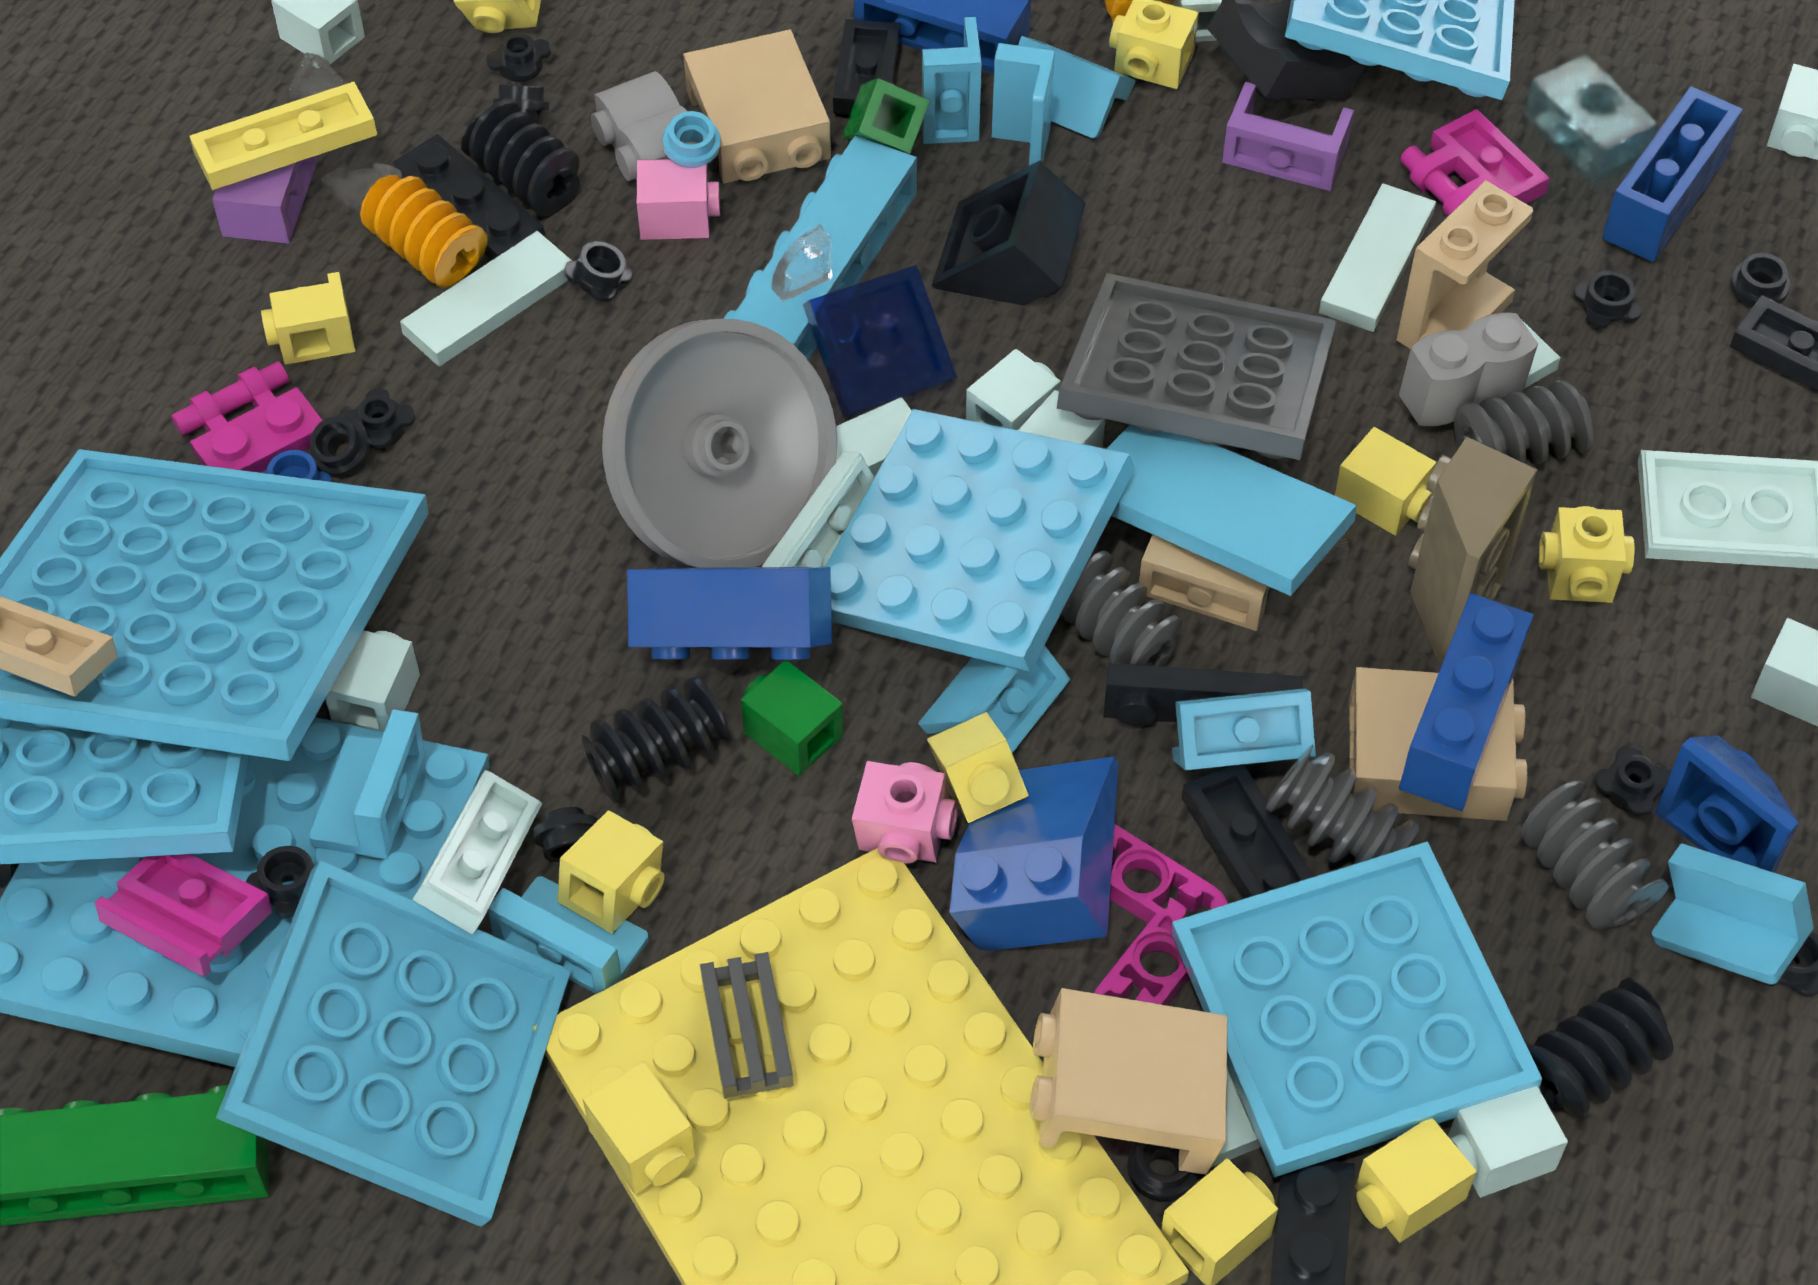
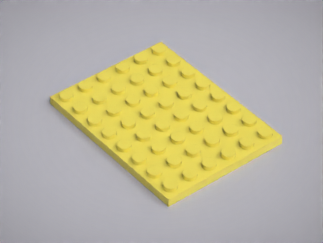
(905, 1115)

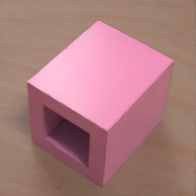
(675, 200)

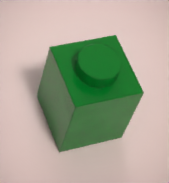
(886, 115)
(791, 717)

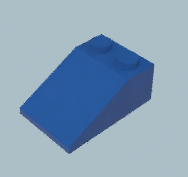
(1042, 862)

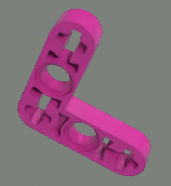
(1156, 936)

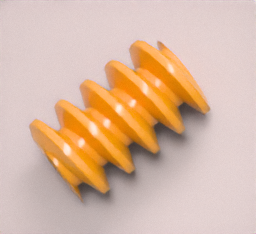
(423, 228)

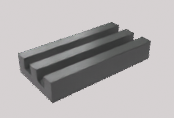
(737, 975)

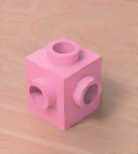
(903, 811)

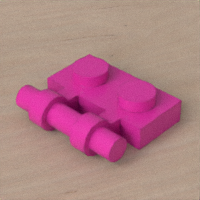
(1476, 154)
(255, 436)

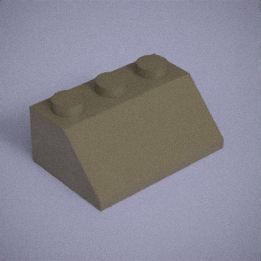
(1466, 535)

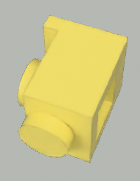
(309, 321)

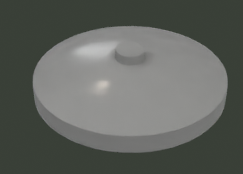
(717, 442)

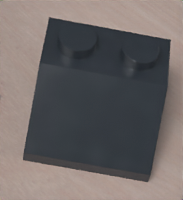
(1012, 239)

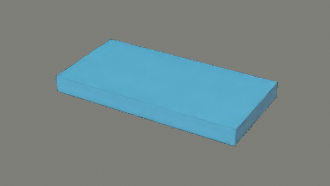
(1229, 507)

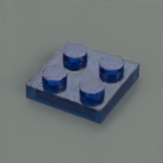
(879, 340)

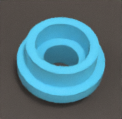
(691, 127)

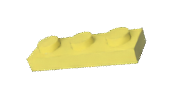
(283, 135)

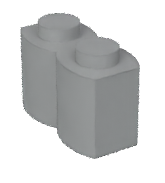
(634, 120)
(1466, 367)

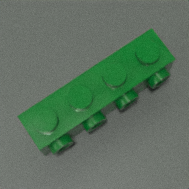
(125, 1158)

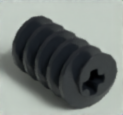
(523, 157)
(654, 737)
(1601, 1048)

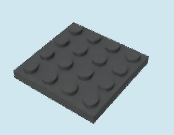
(1198, 366)

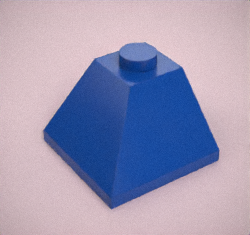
(1727, 804)

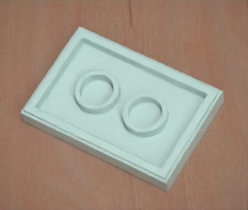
(1729, 509)

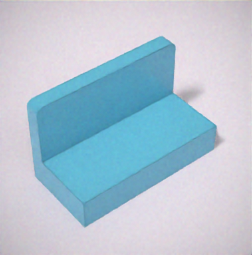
(954, 89)
(1082, 90)
(1023, 96)
(1008, 695)
(1244, 729)
(370, 789)
(1734, 915)
(564, 937)

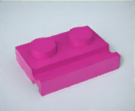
(184, 909)

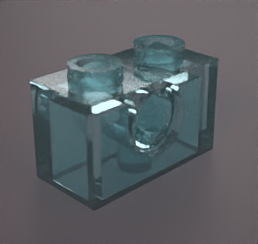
(1589, 119)

